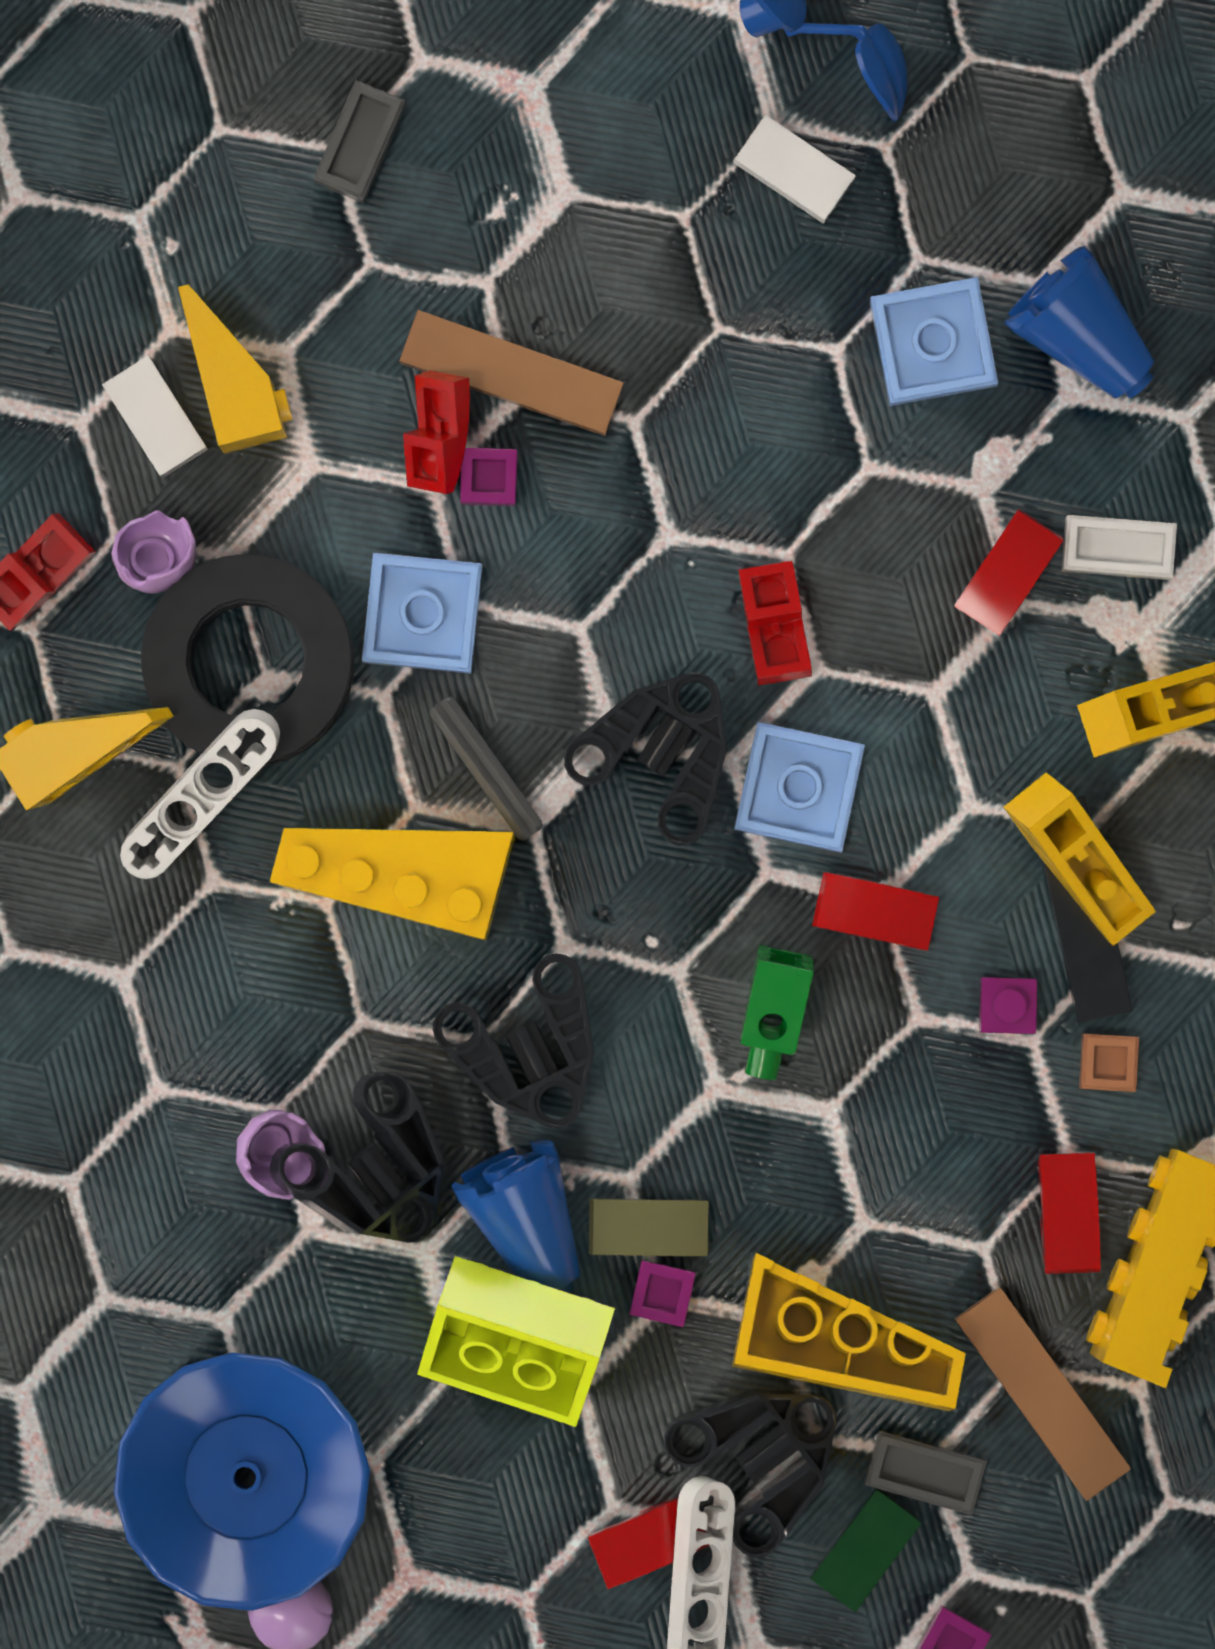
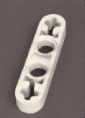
(196, 791)
(714, 1581)

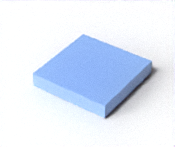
(933, 341)
(422, 613)
(799, 787)

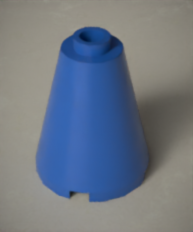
(1084, 326)
(524, 1213)

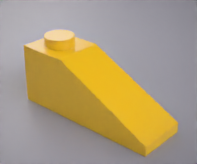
(237, 389)
(1149, 710)
(60, 753)
(1079, 857)

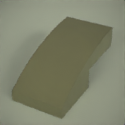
(648, 1227)

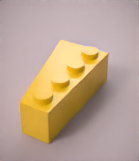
(410, 874)
(1160, 1270)
(825, 1339)

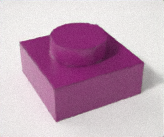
(489, 477)
(1008, 1005)
(662, 1293)
(953, 1631)

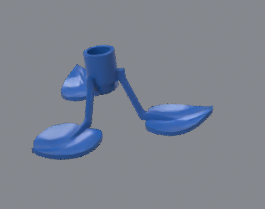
(876, 52)

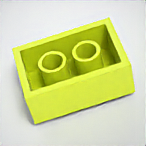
(515, 1341)

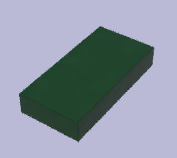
(865, 1549)

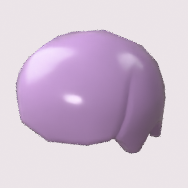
(154, 552)
(261, 1141)
(295, 1622)

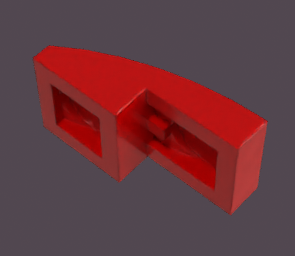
(438, 445)
(40, 569)
(1009, 572)
(775, 623)
(875, 911)
(1069, 1213)
(637, 1544)

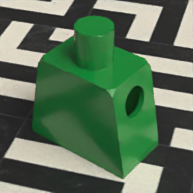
(777, 987)

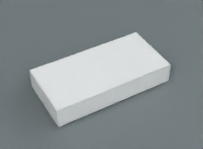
(794, 169)
(155, 417)
(1119, 547)

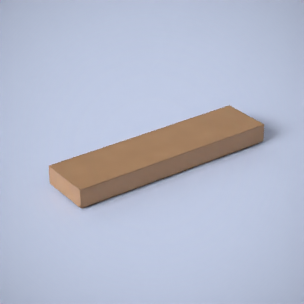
(513, 372)
(1042, 1393)

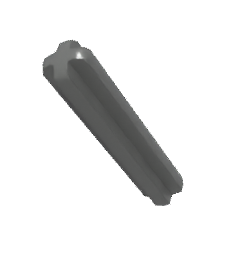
(486, 768)

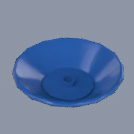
(231, 1540)

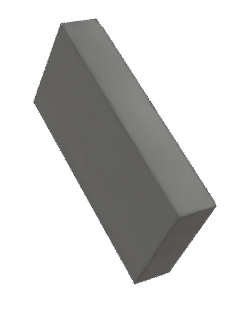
(359, 141)
(925, 1472)

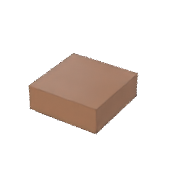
(1109, 1062)

